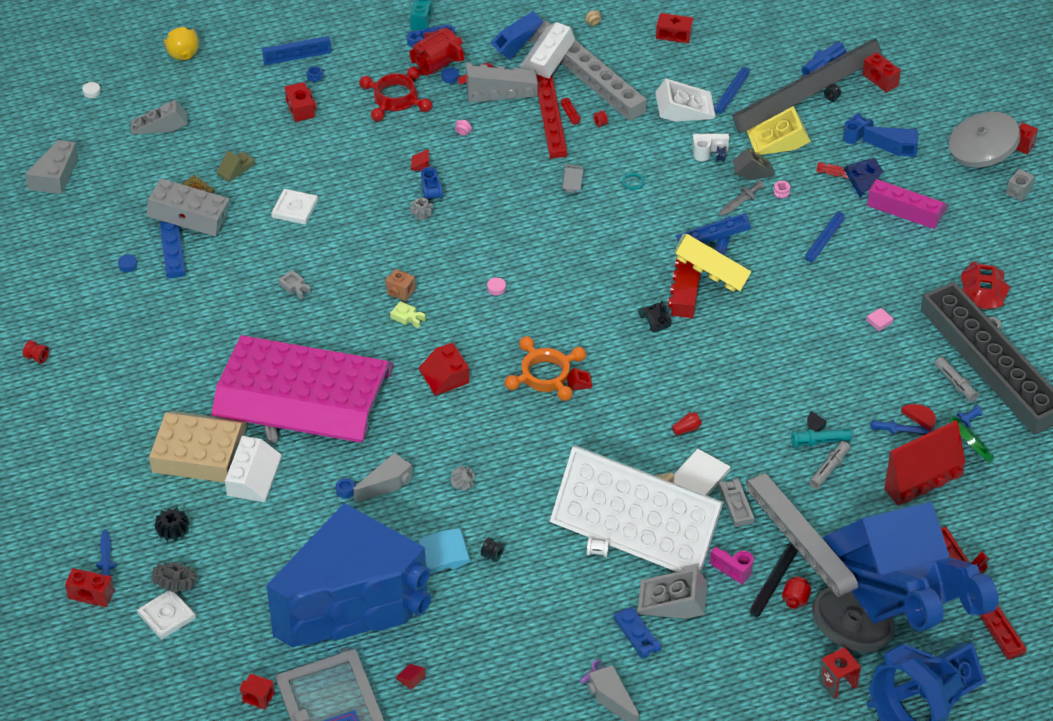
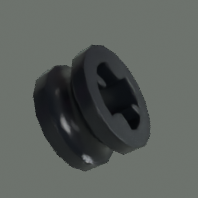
(832, 92)

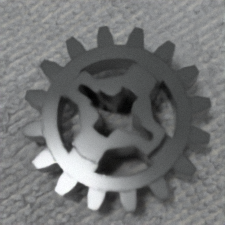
(174, 577)

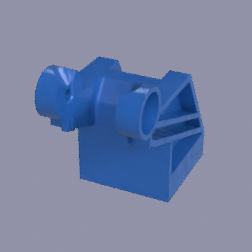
(907, 568)

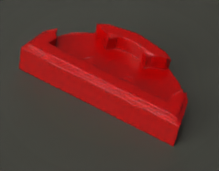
(920, 414)

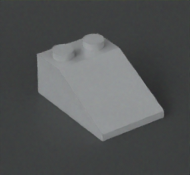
(674, 595)

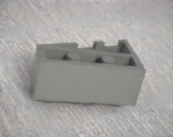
(53, 168)

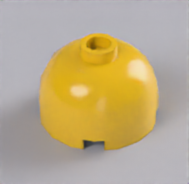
(182, 43)

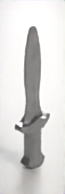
(745, 195)

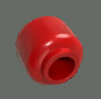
(796, 592)

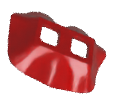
(980, 296)

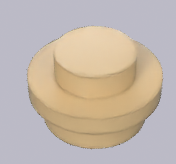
(593, 18)

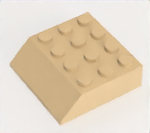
(196, 446)

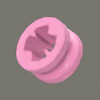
(781, 185)

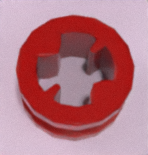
(600, 118)

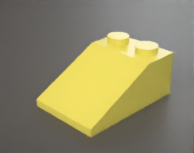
(779, 133)

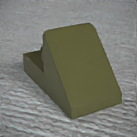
(234, 165)

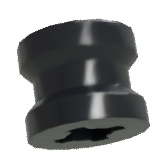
(492, 549)

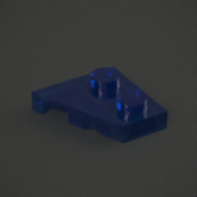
(863, 174)

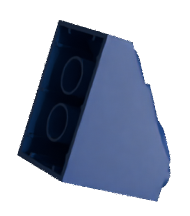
(348, 582)

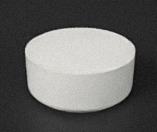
(91, 90)

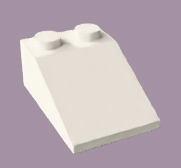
(683, 102)

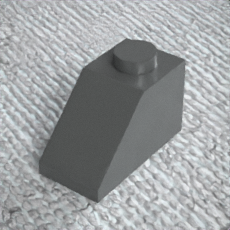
(752, 166)

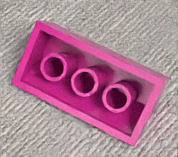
(906, 204)

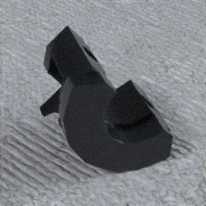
(656, 316)

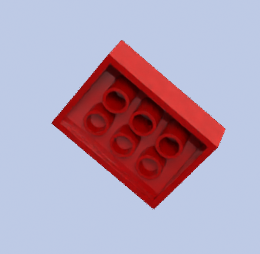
(925, 464)

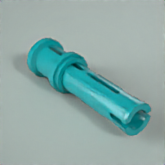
(812, 438)

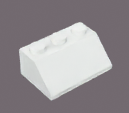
(549, 49)
(252, 470)

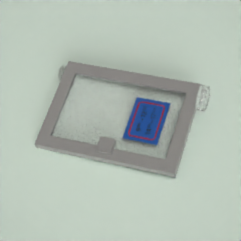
(329, 690)

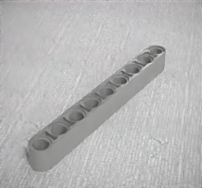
(802, 535)

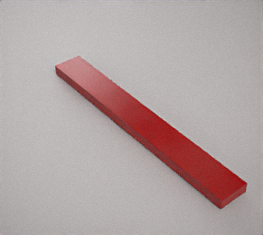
(551, 117)
(995, 622)

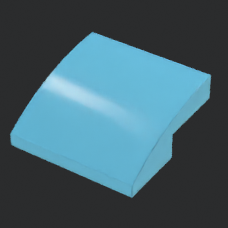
(445, 550)

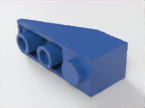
(516, 34)
(894, 140)

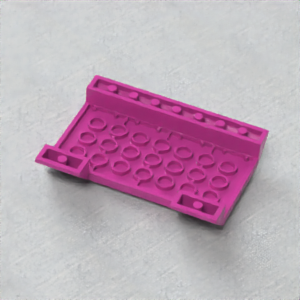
(299, 388)

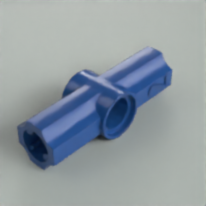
(823, 57)

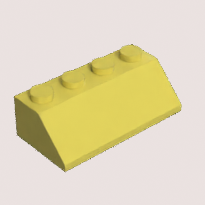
(712, 262)

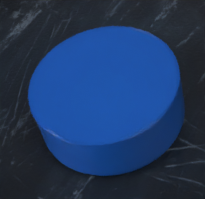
(450, 75)
(127, 263)
(345, 487)

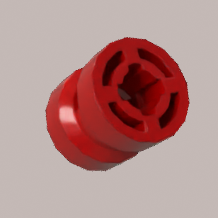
(34, 351)

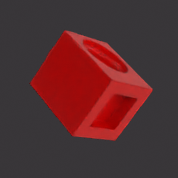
(257, 691)

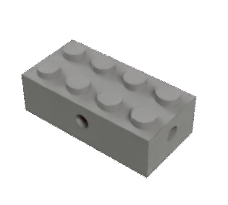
(187, 207)

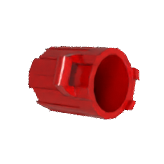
(436, 51)

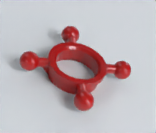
(395, 104)

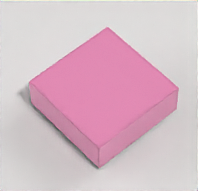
(879, 319)

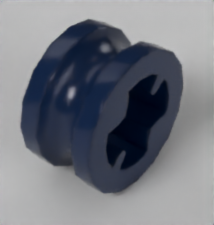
(720, 154)

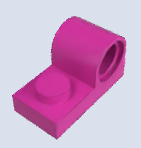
(737, 567)

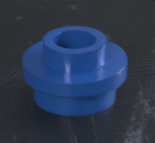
(314, 74)

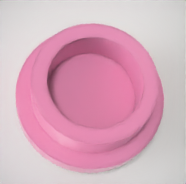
(463, 127)

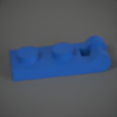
(637, 632)

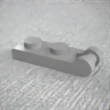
(736, 502)

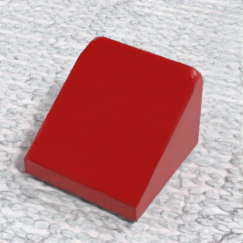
(420, 160)
(579, 379)
(411, 675)

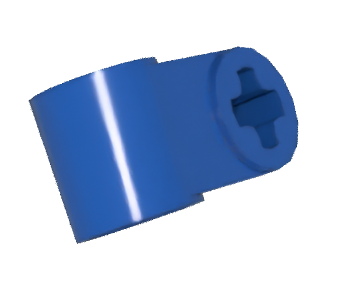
(855, 128)
(430, 184)

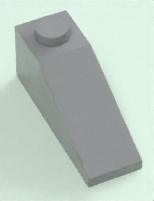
(384, 479)
(611, 693)

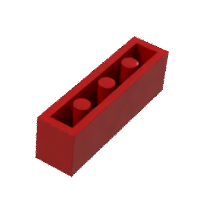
(684, 290)

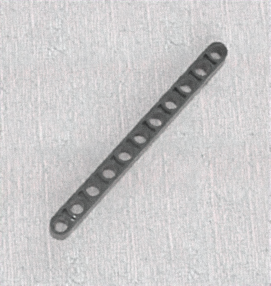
(804, 86)

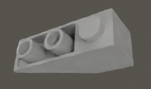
(163, 119)

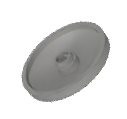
(984, 139)

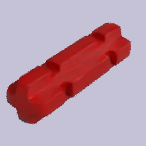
(570, 111)
(830, 169)

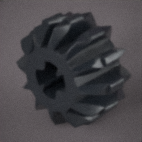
(171, 524)

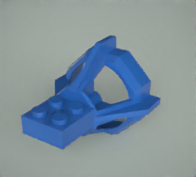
(936, 679)

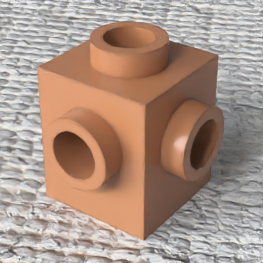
(400, 284)

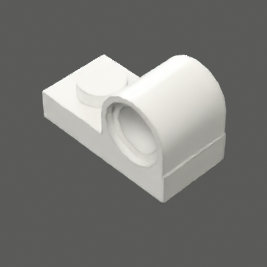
(707, 143)

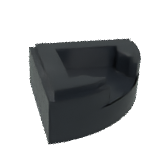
(815, 422)

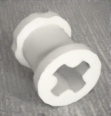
(598, 547)

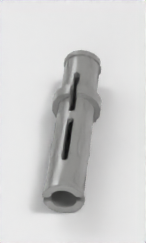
(961, 384)
(834, 459)

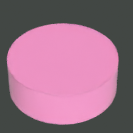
(496, 286)

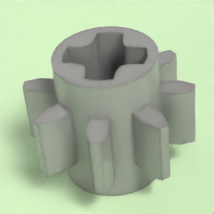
(421, 208)
(462, 478)

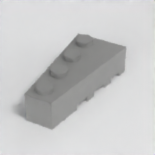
(499, 83)

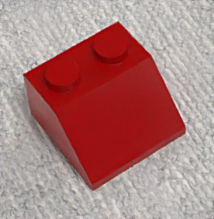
(445, 369)

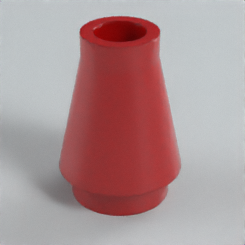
(688, 423)

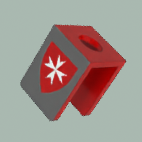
(831, 674)

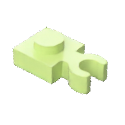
(405, 313)

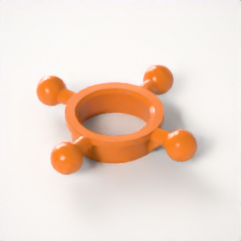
(545, 355)

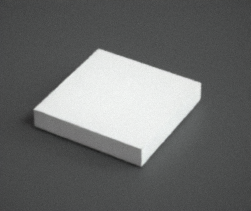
(294, 206)
(166, 614)

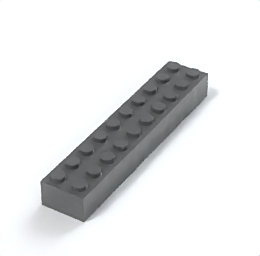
(991, 355)

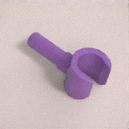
(594, 668)

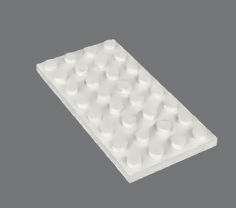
(635, 511)

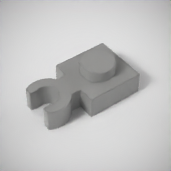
(294, 283)

